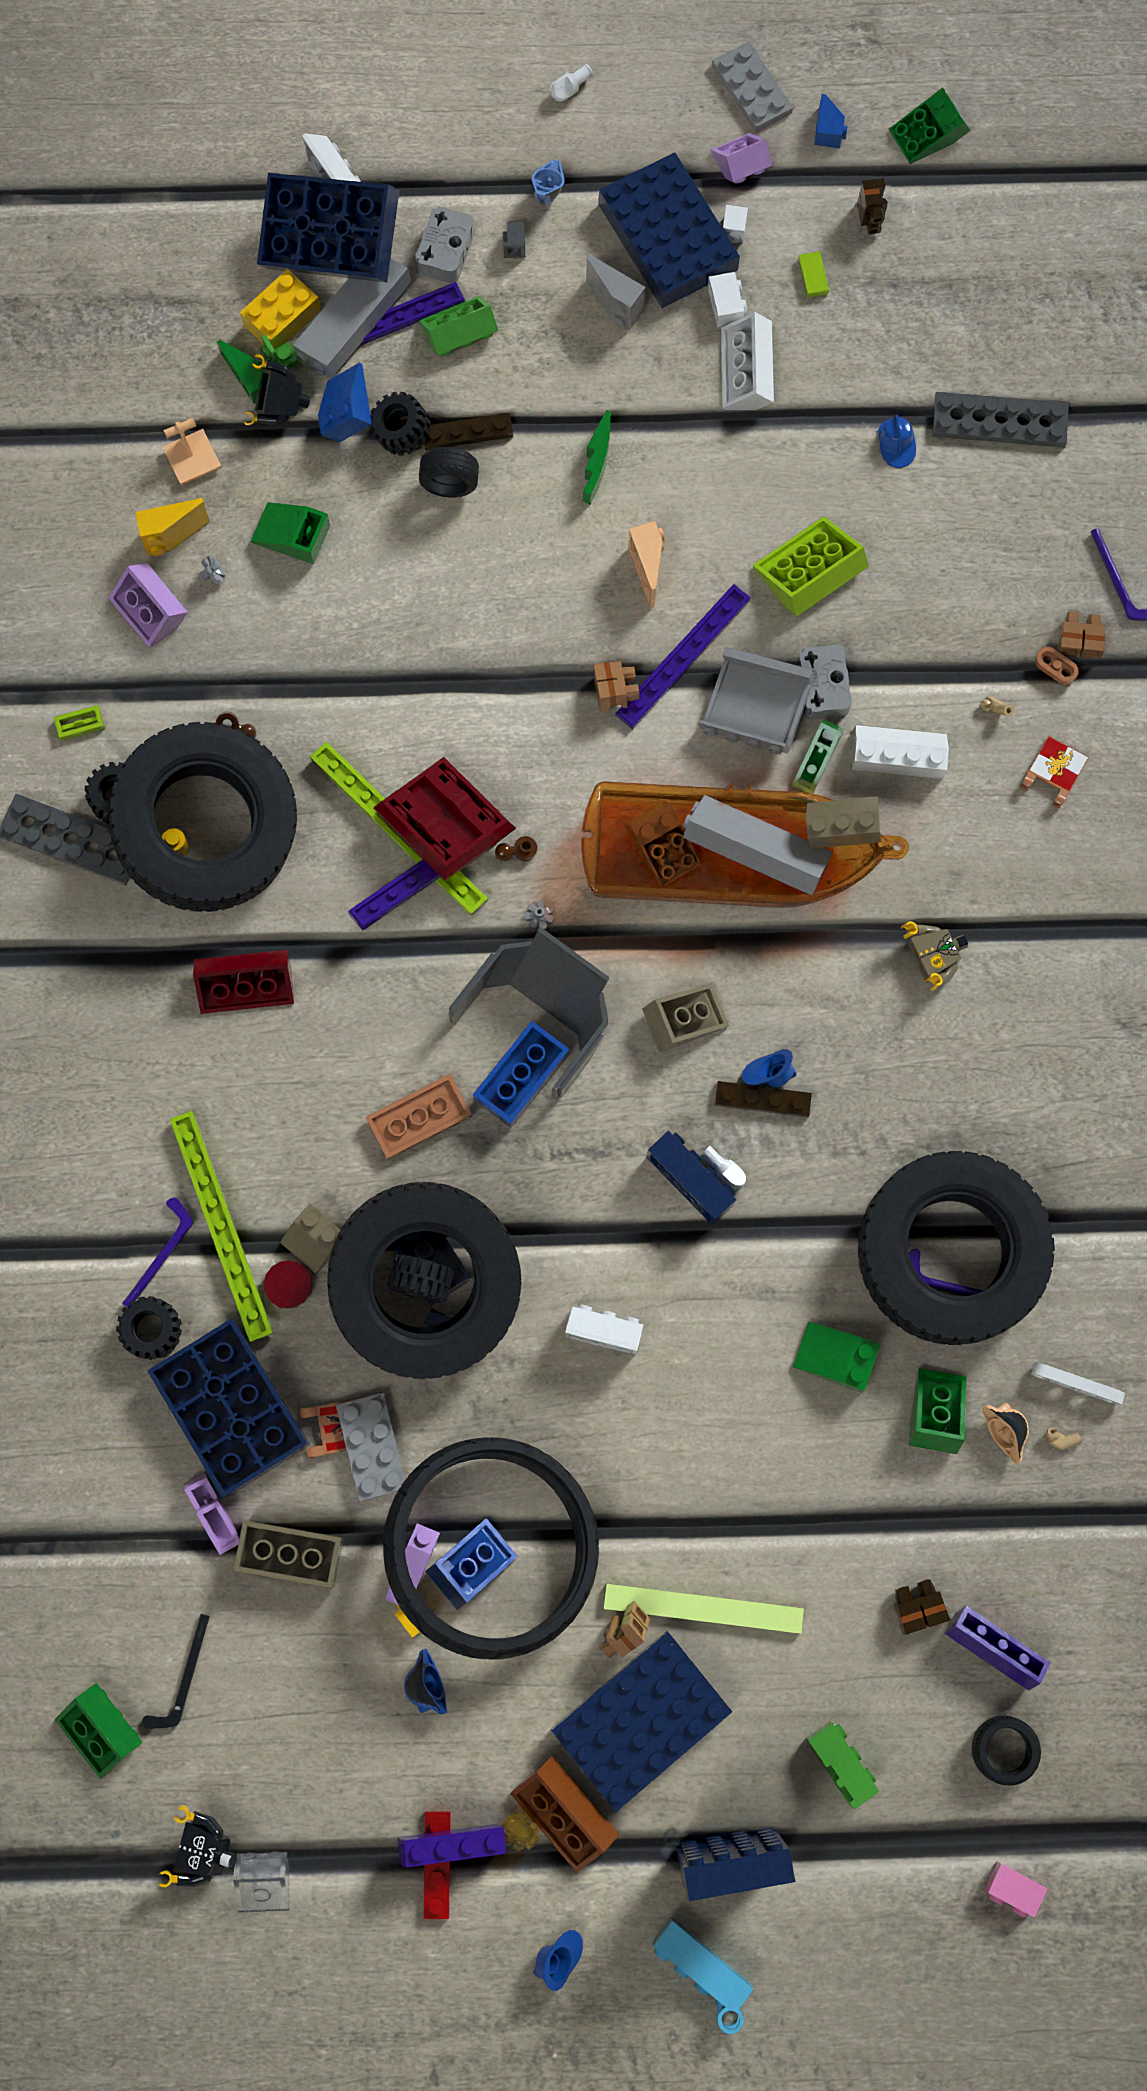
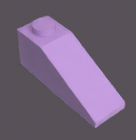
(418, 1555)

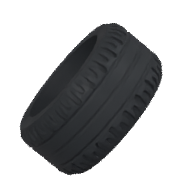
(448, 472)
(1031, 1759)

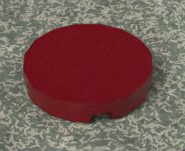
(287, 1284)

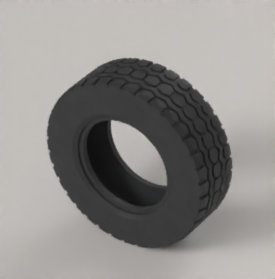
(215, 753)
(1011, 1209)
(442, 1347)

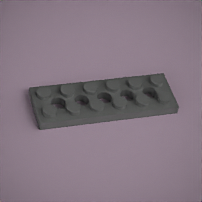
(1010, 409)
(55, 845)

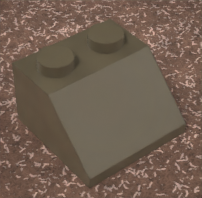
(311, 1238)

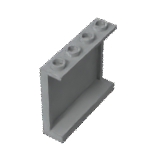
(757, 701)

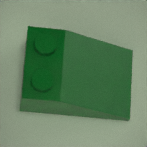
(836, 1356)
(938, 1411)

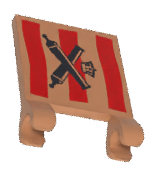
(329, 1427)

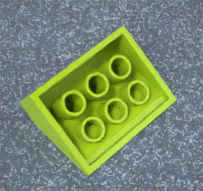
(811, 565)

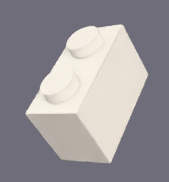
(726, 298)

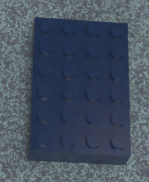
(328, 227)
(668, 229)
(228, 1408)
(641, 1721)
(734, 1864)

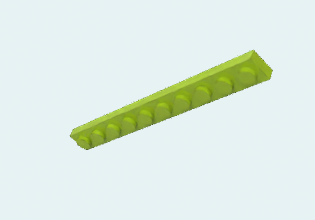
(367, 797)
(221, 1227)

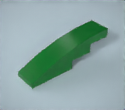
(597, 452)

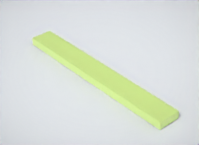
(706, 1608)

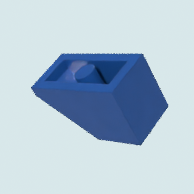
(830, 124)

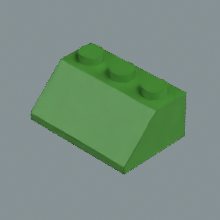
(459, 326)

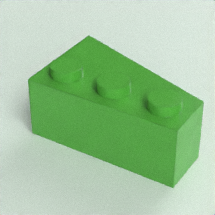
(843, 1764)

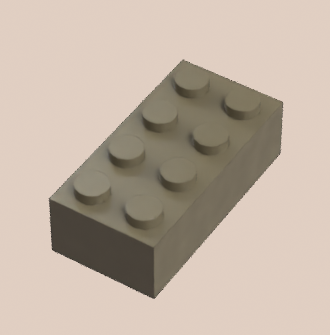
(288, 1554)

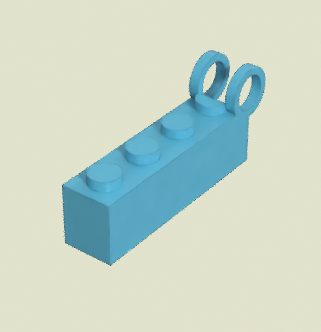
(706, 1969)

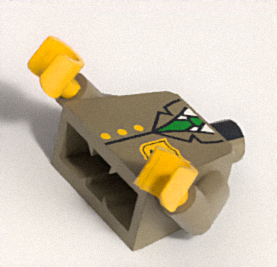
(934, 952)

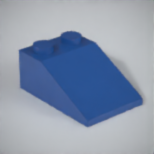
(345, 405)
(471, 1564)

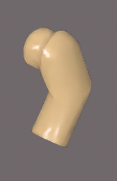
(996, 706)
(1060, 1441)

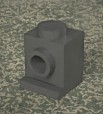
(514, 240)

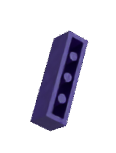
(997, 1648)
(451, 1845)

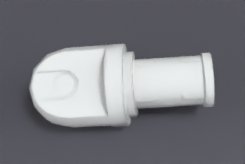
(569, 83)
(727, 1170)

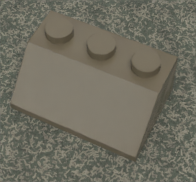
(843, 822)

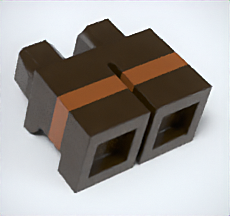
(872, 205)
(920, 1611)

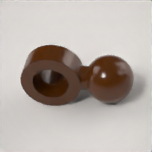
(247, 728)
(505, 852)

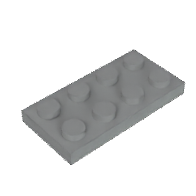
(752, 86)
(371, 1446)

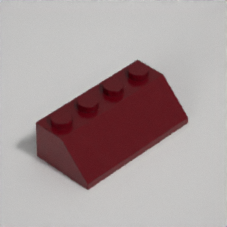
(243, 981)

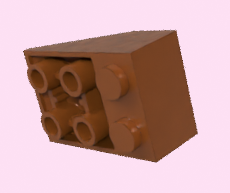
(661, 843)

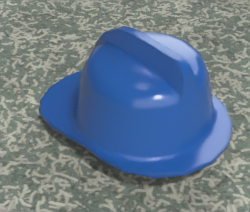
(897, 442)
(771, 1069)
(558, 1960)

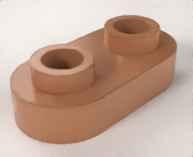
(1057, 664)

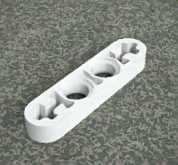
(1078, 1383)

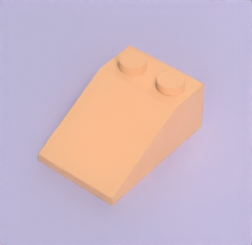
(645, 550)

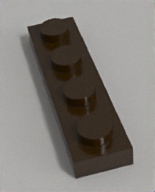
(469, 431)
(763, 1099)

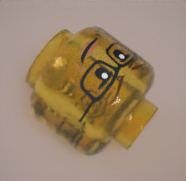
(520, 1831)

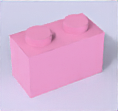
(1015, 1889)

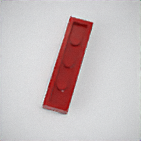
(438, 1874)

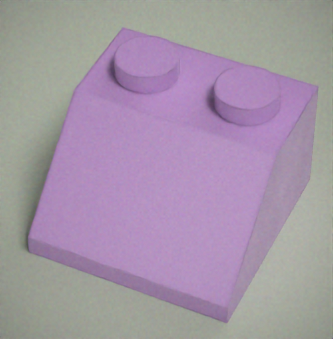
(742, 157)

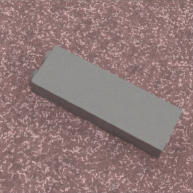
(349, 320)
(756, 844)

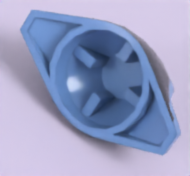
(548, 182)

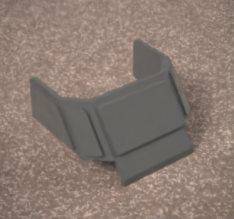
(553, 980)

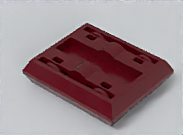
(445, 812)

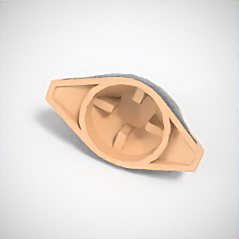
(1008, 1429)

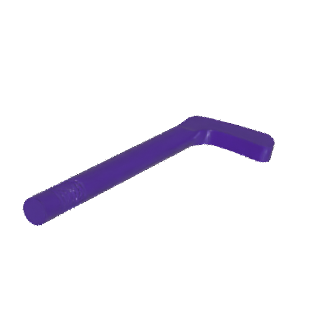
(1131, 612)
(185, 1224)
(939, 1284)

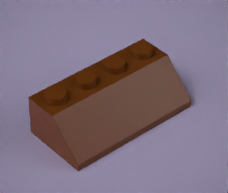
(565, 1814)

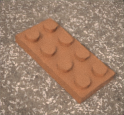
(418, 1116)

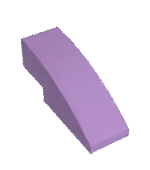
(212, 1513)

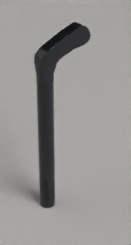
(174, 1719)

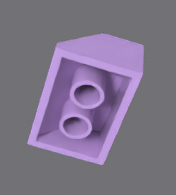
(147, 603)

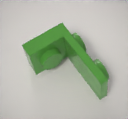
(283, 354)

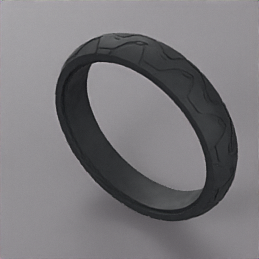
(584, 1531)

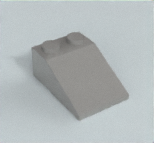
(616, 292)

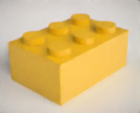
(281, 310)

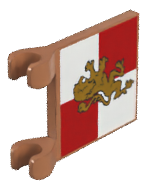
(1056, 766)

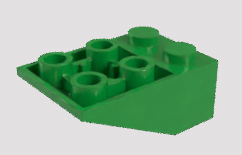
(929, 127)
(292, 530)

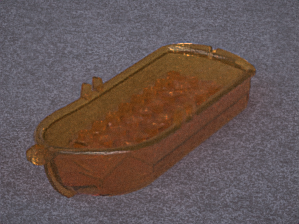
(619, 872)

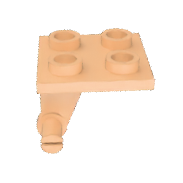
(192, 454)

